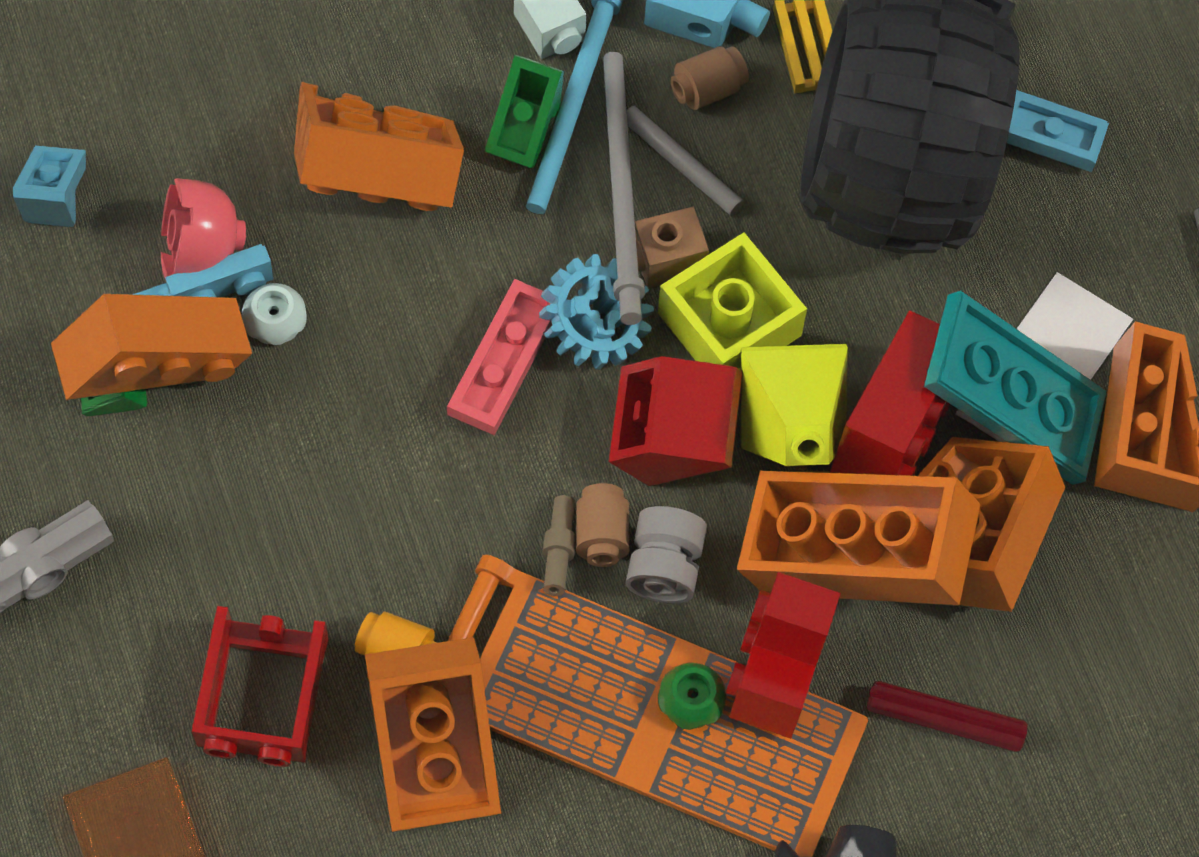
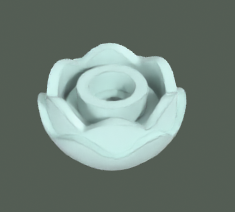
(274, 328)

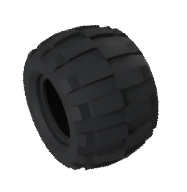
(910, 122)

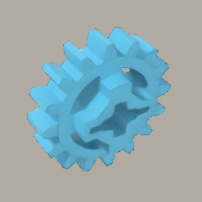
(579, 325)

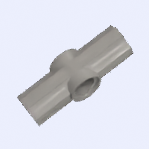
(38, 560)

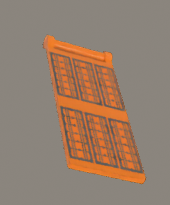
(587, 693)

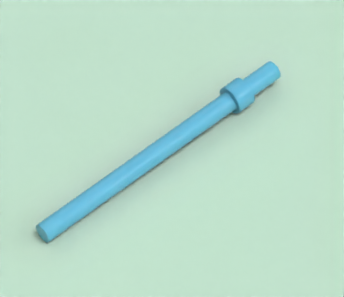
(571, 104)

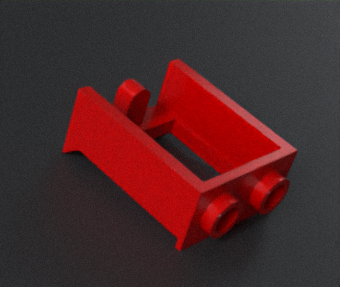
(268, 638)

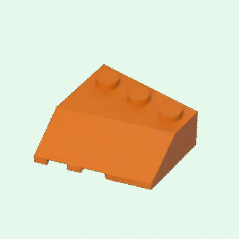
(376, 152)
(1017, 501)

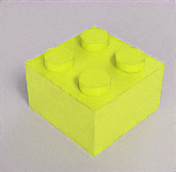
(730, 304)

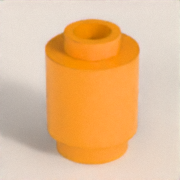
(390, 632)

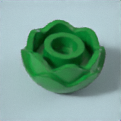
(692, 712)

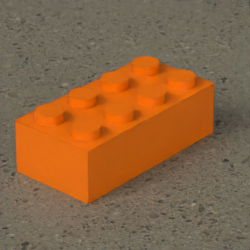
(862, 534)

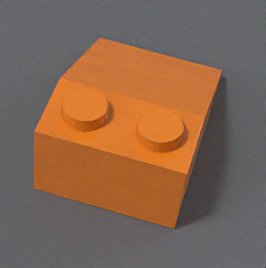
(433, 733)

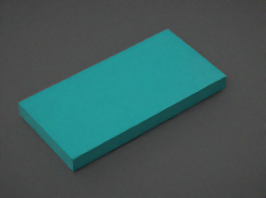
(1014, 385)

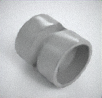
(667, 546)

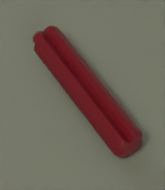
(947, 716)

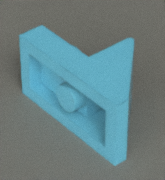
(49, 184)

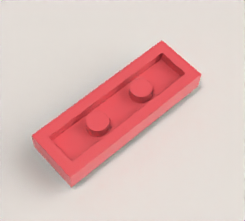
(501, 359)

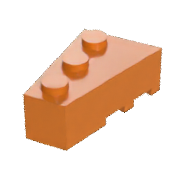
(1151, 420)

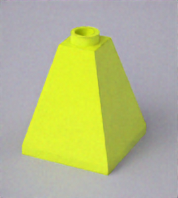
(794, 402)

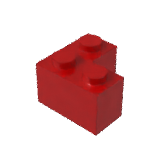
(784, 648)

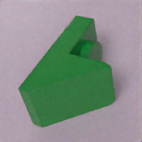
(525, 110)

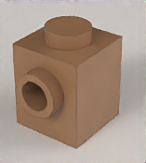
(668, 245)

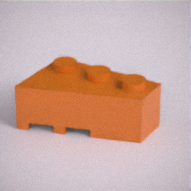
(149, 343)

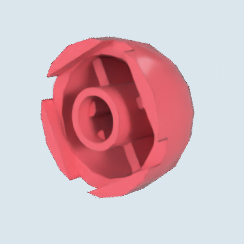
(199, 227)

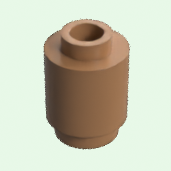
(709, 77)
(602, 525)

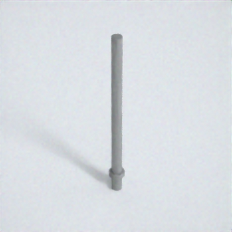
(628, 287)

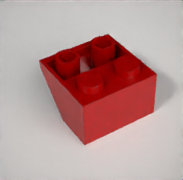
(675, 419)

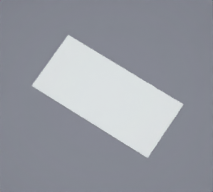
(1072, 327)

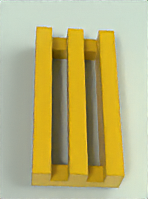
(801, 10)

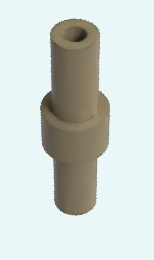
(559, 545)

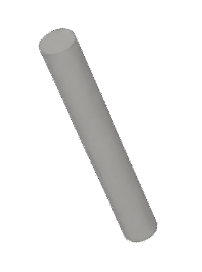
(683, 161)

